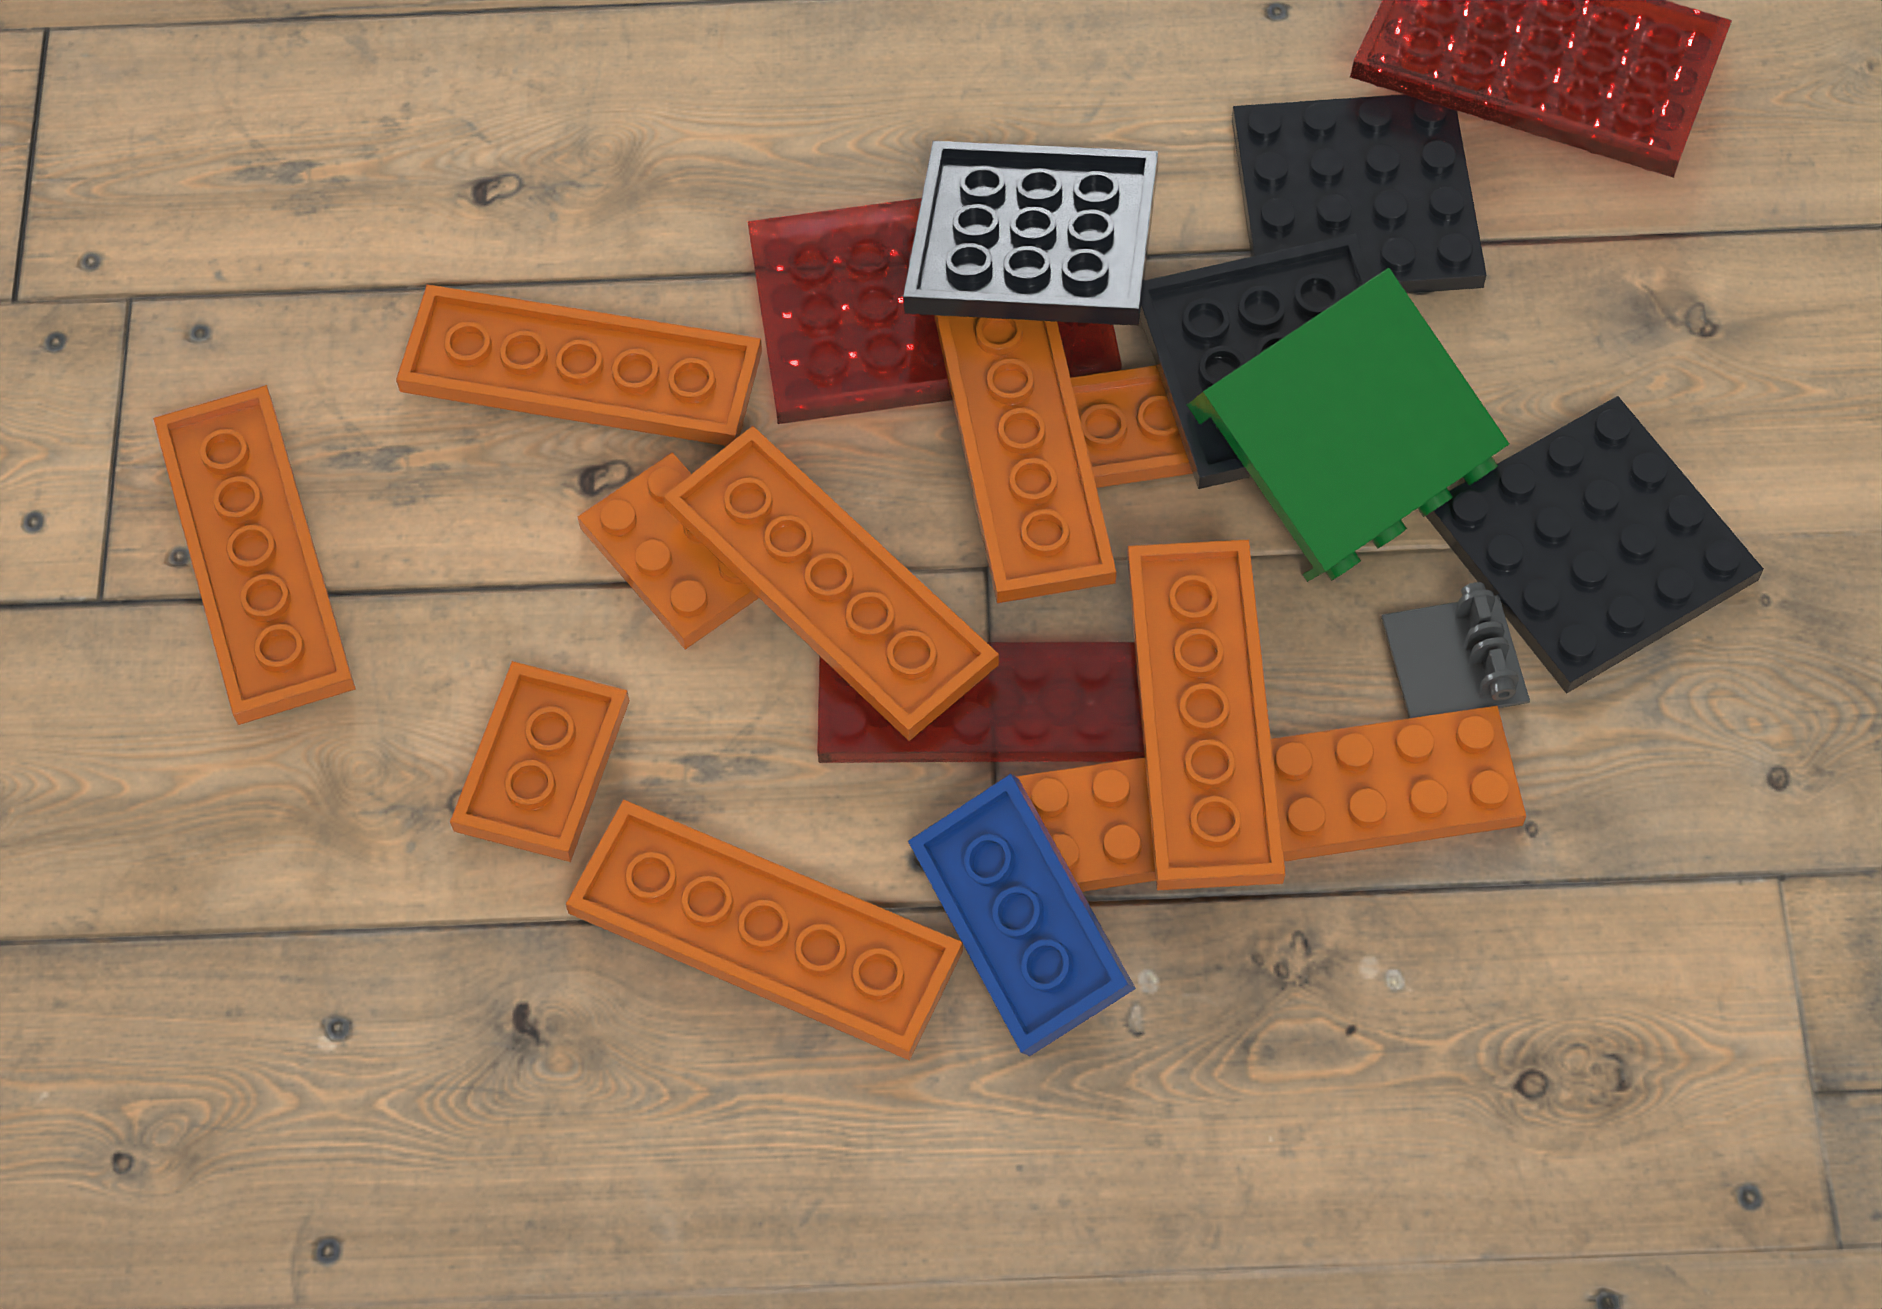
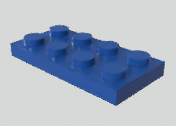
(1021, 915)

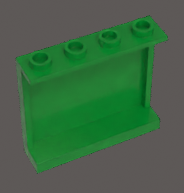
(1354, 424)

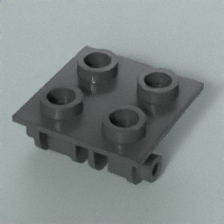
(1455, 655)

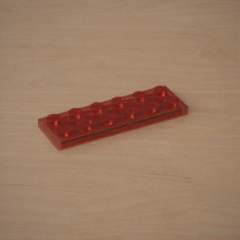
(1032, 708)

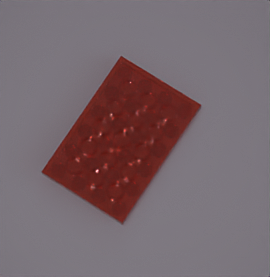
(1571, 71)
(839, 322)

